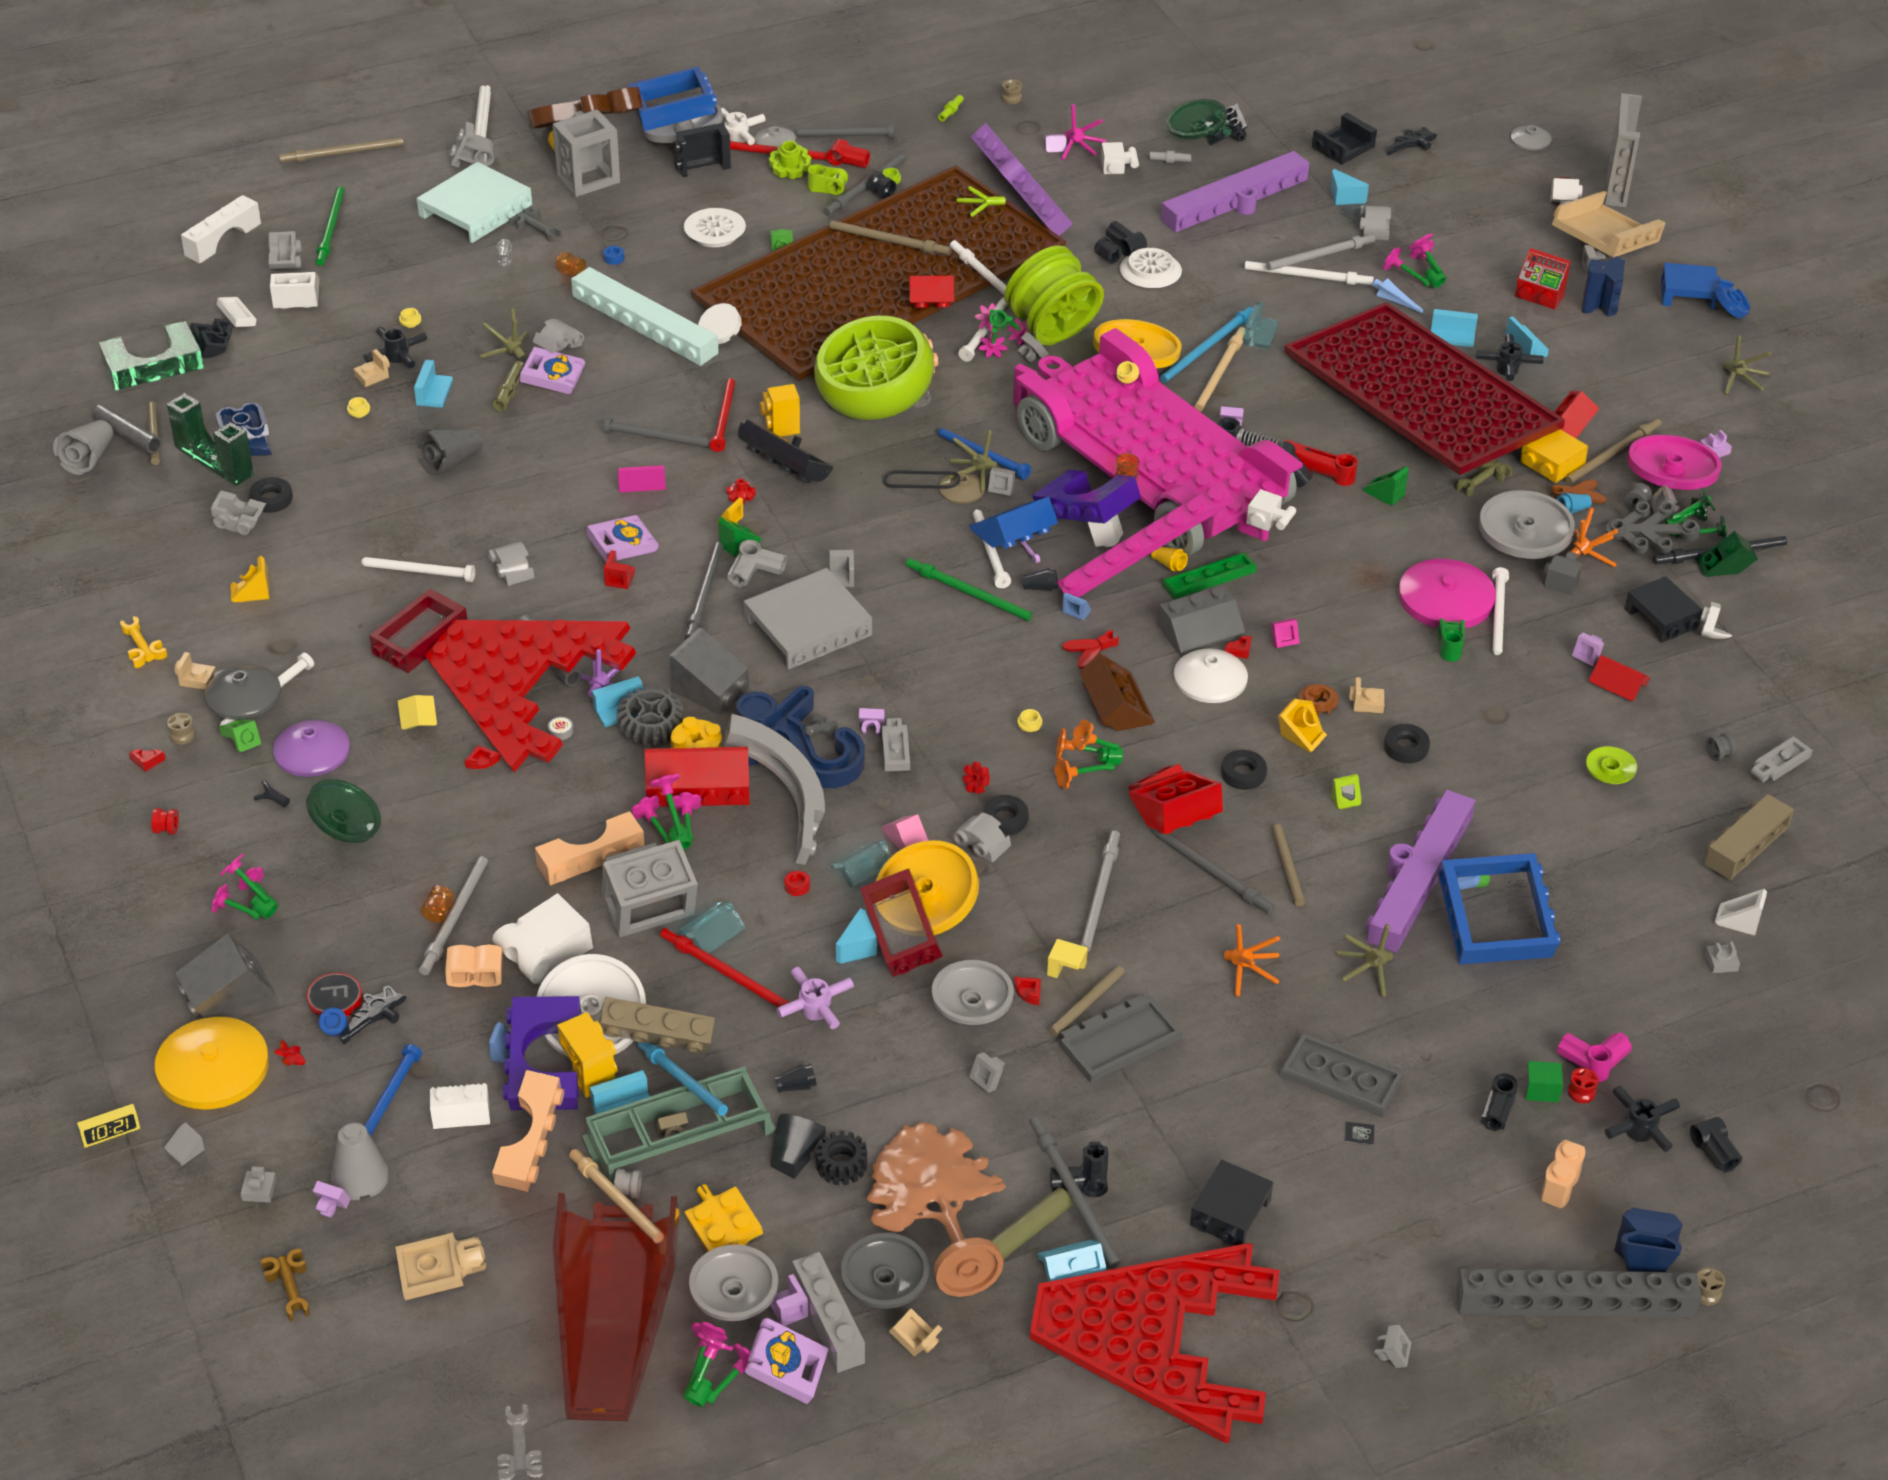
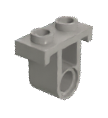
(470, 147)

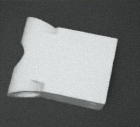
(544, 938)

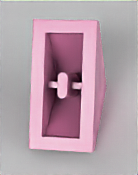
(905, 831)

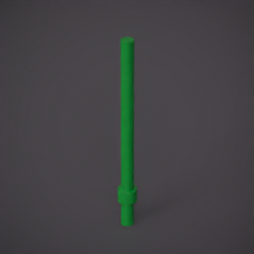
(324, 247)
(929, 572)

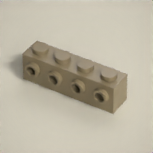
(1748, 836)
(656, 1025)

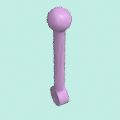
(1035, 557)

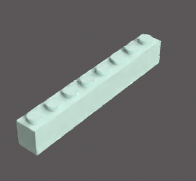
(645, 316)

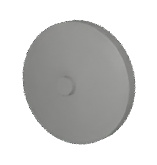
(667, 133)
(1526, 524)

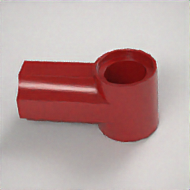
(842, 152)

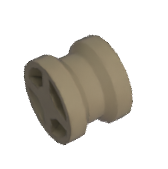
(1011, 91)
(181, 728)
(1711, 1285)

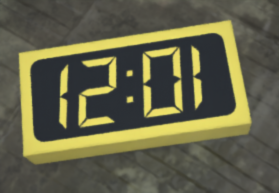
(108, 1125)

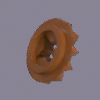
(1315, 692)

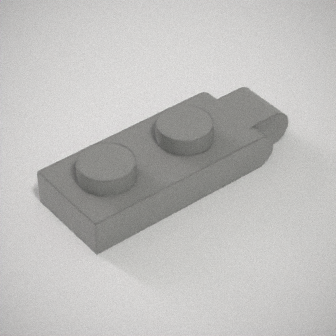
(895, 745)
(1781, 760)

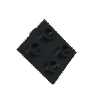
(1234, 125)

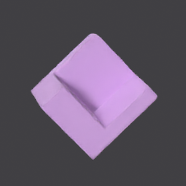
(790, 1304)

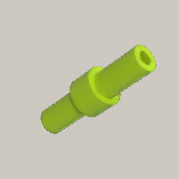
(950, 108)

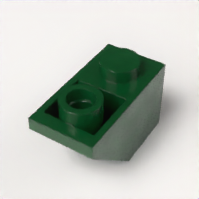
(1728, 557)

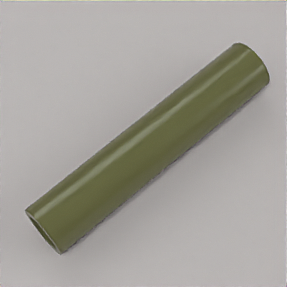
(1032, 1222)

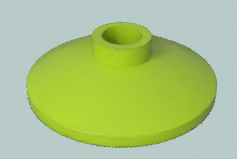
(1611, 765)

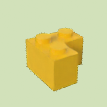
(781, 410)
(588, 1051)

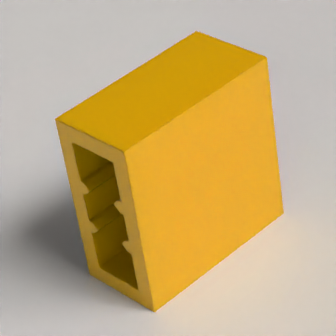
(1555, 455)

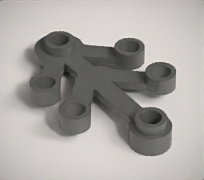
(1650, 528)

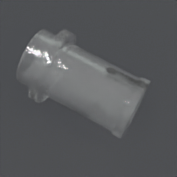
(504, 249)

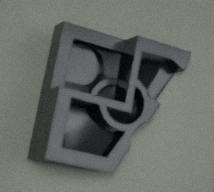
(212, 338)
(794, 1142)

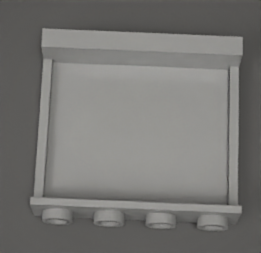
(1623, 151)
(809, 617)

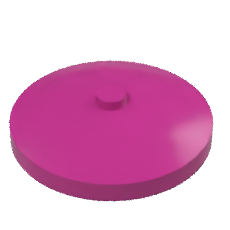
(1674, 462)
(1447, 591)

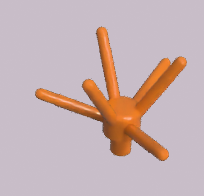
(1584, 546)
(1244, 957)

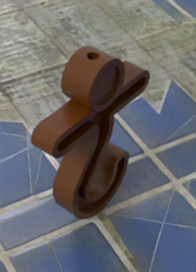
(613, 102)

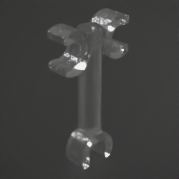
(520, 1462)

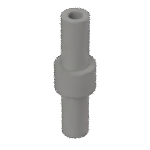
(1170, 156)

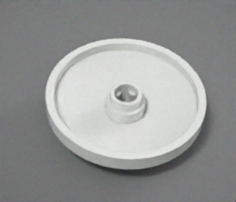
(592, 979)

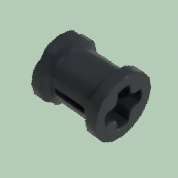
(1108, 250)

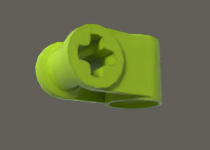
(824, 179)

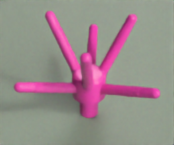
(1077, 134)

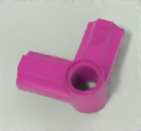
(1597, 1057)

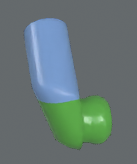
(1473, 881)

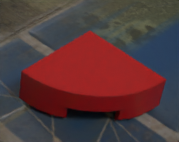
(1240, 648)
(482, 758)
(147, 759)
(1028, 989)

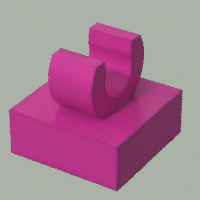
(1285, 633)

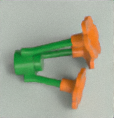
(1109, 755)

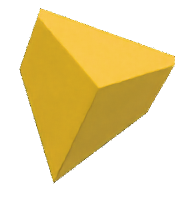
(254, 584)
(1301, 724)

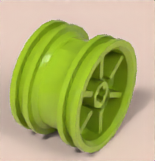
(1054, 295)

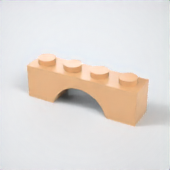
(564, 860)
(517, 1163)

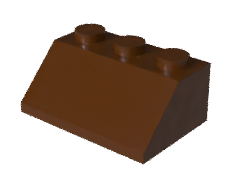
(1115, 694)

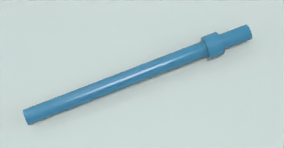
(657, 1056)

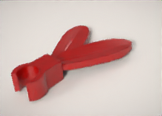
(1091, 647)

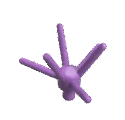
(600, 678)

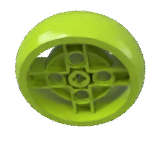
(874, 367)

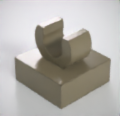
(671, 1124)

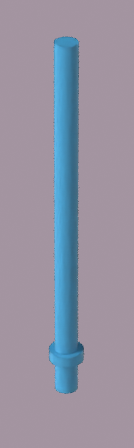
(1240, 318)

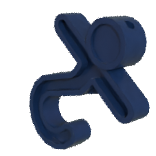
(786, 721)

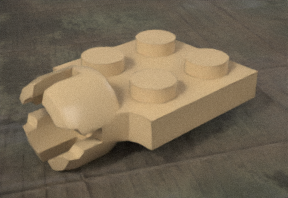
(438, 1264)

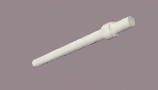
(969, 258)
(1350, 277)

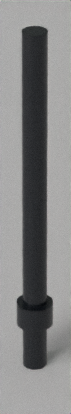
(1678, 556)

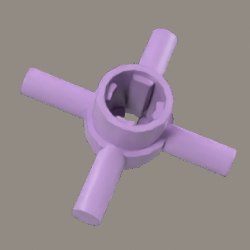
(815, 998)

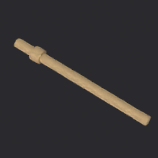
(1233, 345)
(590, 1170)

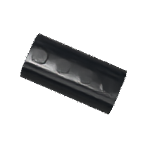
(779, 449)

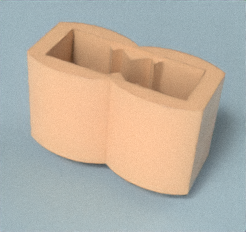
(474, 965)
(1563, 1173)

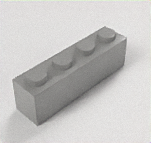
(829, 1313)

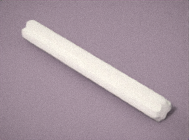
(482, 111)

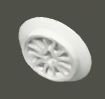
(714, 227)
(1150, 268)

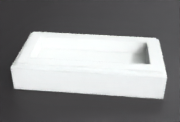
(236, 311)

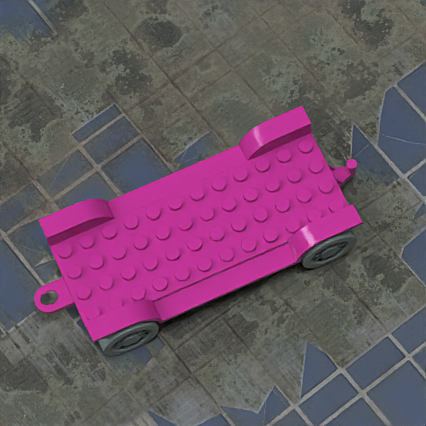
(1175, 443)

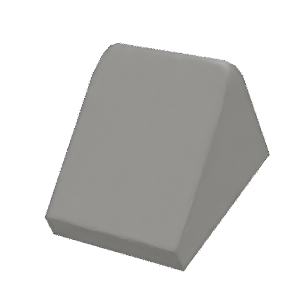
(184, 1144)

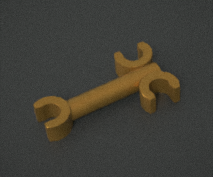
(285, 1266)

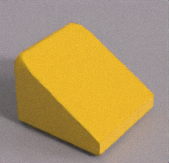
(734, 512)

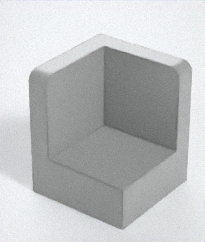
(843, 566)

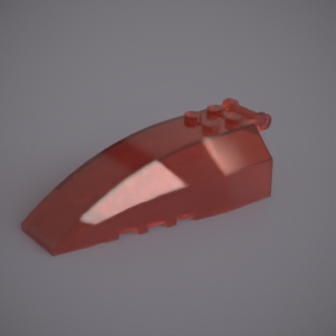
(609, 1305)

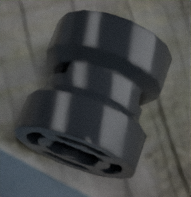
(881, 185)

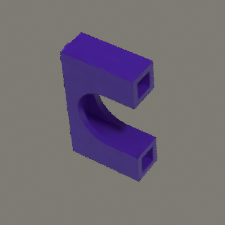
(1074, 500)
(529, 1020)

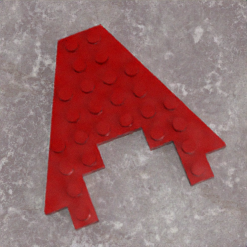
(499, 661)
(1131, 1325)

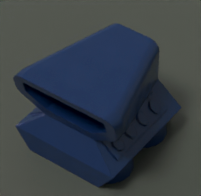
(1603, 286)
(251, 419)
(1648, 1240)

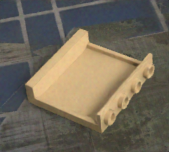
(1605, 227)

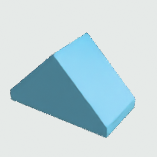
(1347, 189)
(857, 940)

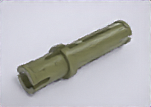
(507, 390)

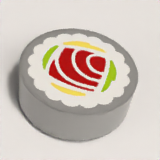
(561, 727)

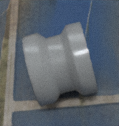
(628, 1182)

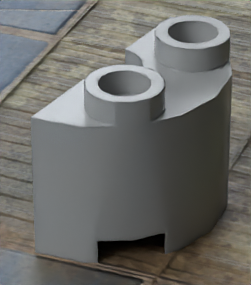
(1375, 221)
(284, 250)
(557, 336)
(235, 514)
(511, 563)
(984, 836)

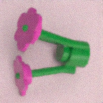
(262, 903)

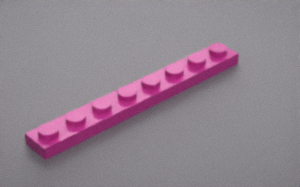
(1146, 540)

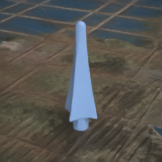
(1391, 292)

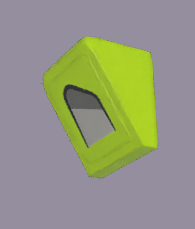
(1346, 791)

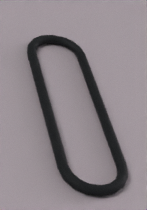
(921, 472)

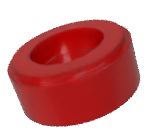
(797, 883)

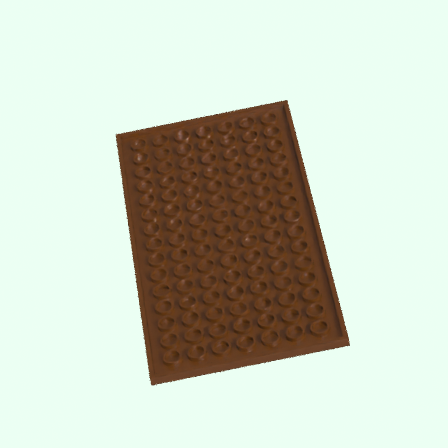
(835, 277)

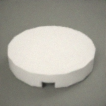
(722, 321)

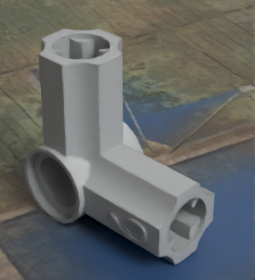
(752, 558)

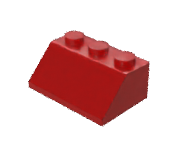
(1178, 801)

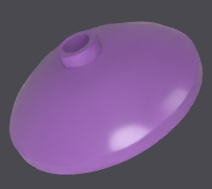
(311, 748)

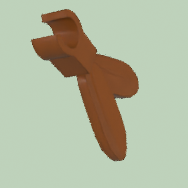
(1582, 488)

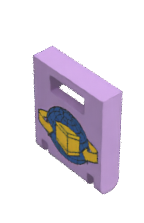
(554, 370)
(627, 536)
(780, 1358)

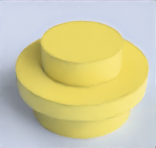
(409, 317)
(1127, 372)
(358, 407)
(1029, 720)

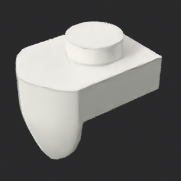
(1709, 618)

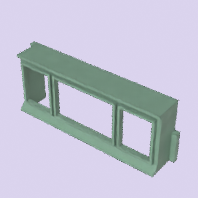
(666, 1104)

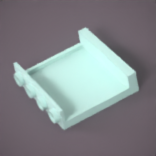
(476, 200)

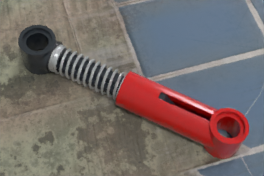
(1339, 467)

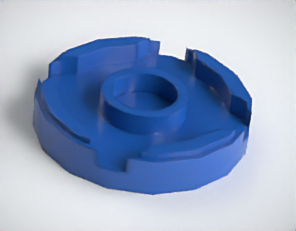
(1732, 300)

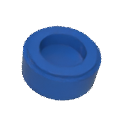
(613, 255)
(333, 1021)

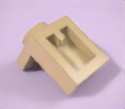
(373, 371)
(193, 674)
(1366, 698)

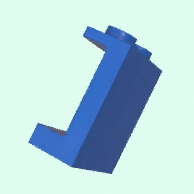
(1688, 282)

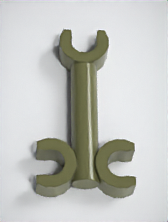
(1487, 470)

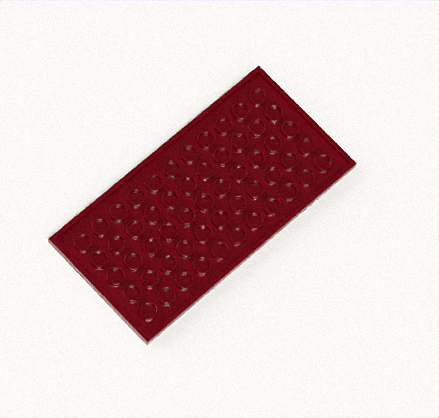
(1424, 387)

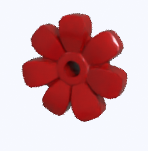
(740, 489)
(976, 777)

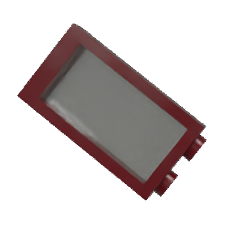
(415, 630)
(901, 922)

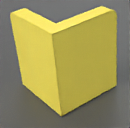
(417, 711)
(1067, 955)

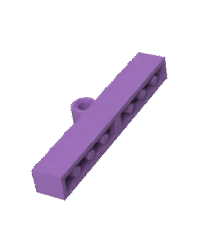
(1021, 180)
(1235, 192)
(1418, 868)

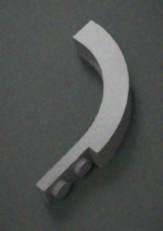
(791, 767)

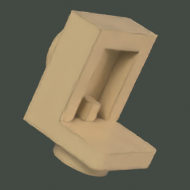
(915, 1333)

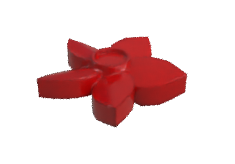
(290, 1054)

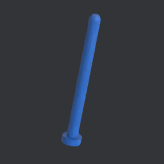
(1022, 470)
(410, 1054)

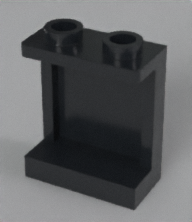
(1345, 141)
(702, 148)
(1665, 607)
(1230, 1203)

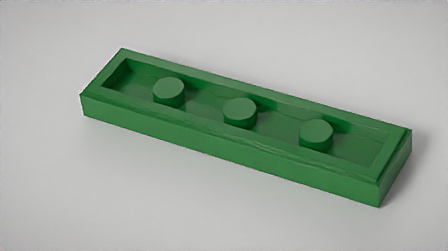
(1209, 575)

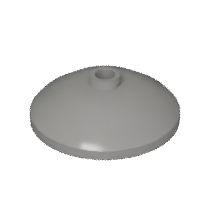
(972, 992)
(733, 1271)

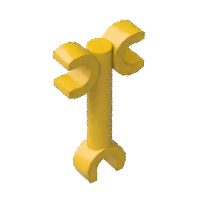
(143, 652)

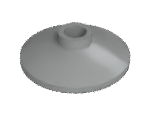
(774, 136)
(1530, 137)

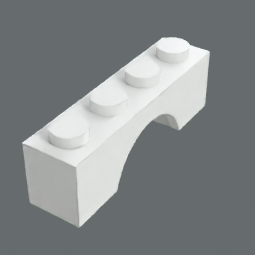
(202, 239)

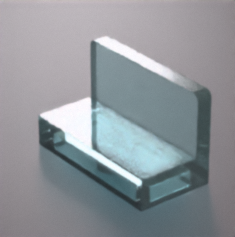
(1259, 330)
(863, 862)
(714, 927)

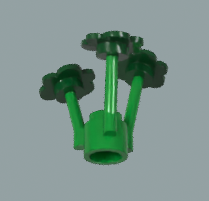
(1699, 510)

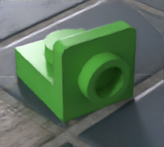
(780, 238)
(243, 732)

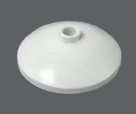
(1210, 675)

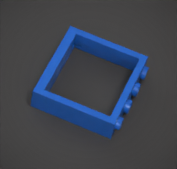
(677, 110)
(1498, 950)

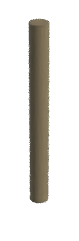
(153, 428)
(1288, 865)
(1086, 1001)

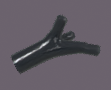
(273, 795)

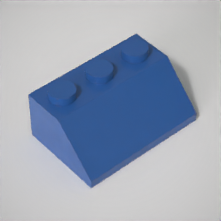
(1016, 523)

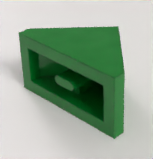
(1389, 487)
(733, 534)

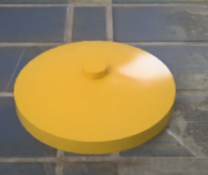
(1157, 341)
(943, 878)
(211, 1063)

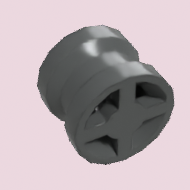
(1641, 492)
(1721, 746)

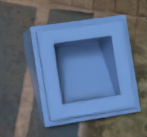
(1075, 606)
(497, 1044)

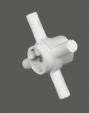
(738, 125)

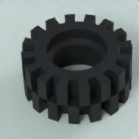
(841, 1170)

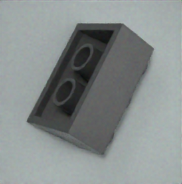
(1201, 620)

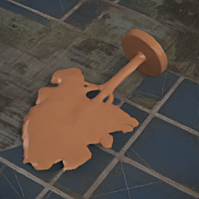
(928, 1168)

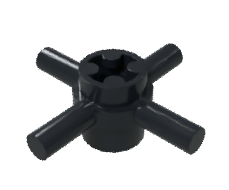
(396, 346)
(1509, 357)
(1642, 1119)

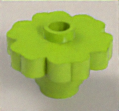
(789, 160)

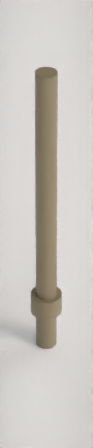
(300, 155)
(928, 245)
(1641, 431)

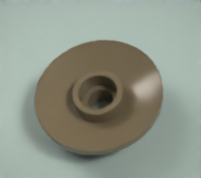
(965, 492)

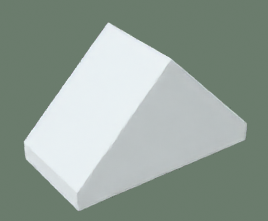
(1742, 912)

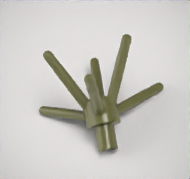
(512, 344)
(1739, 367)
(979, 461)
(1374, 957)

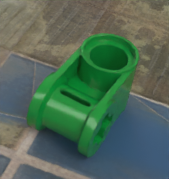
(1451, 639)

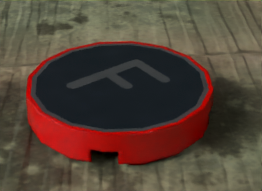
(335, 991)

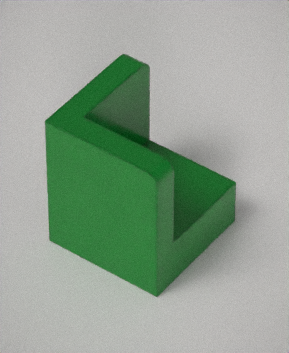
(1544, 1081)

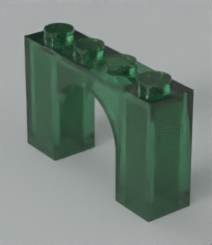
(130, 370)
(226, 456)

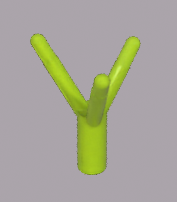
(985, 200)

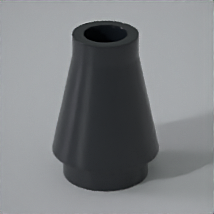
(1042, 580)
(798, 1078)

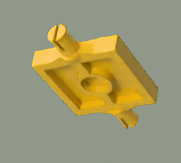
(722, 1219)

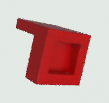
(617, 574)

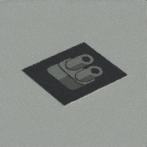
(1359, 1133)

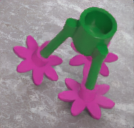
(997, 321)

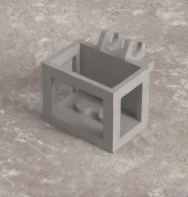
(579, 150)
(644, 878)

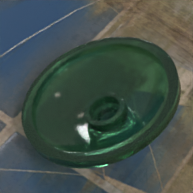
(1196, 119)
(343, 811)

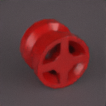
(165, 821)
(1583, 1085)

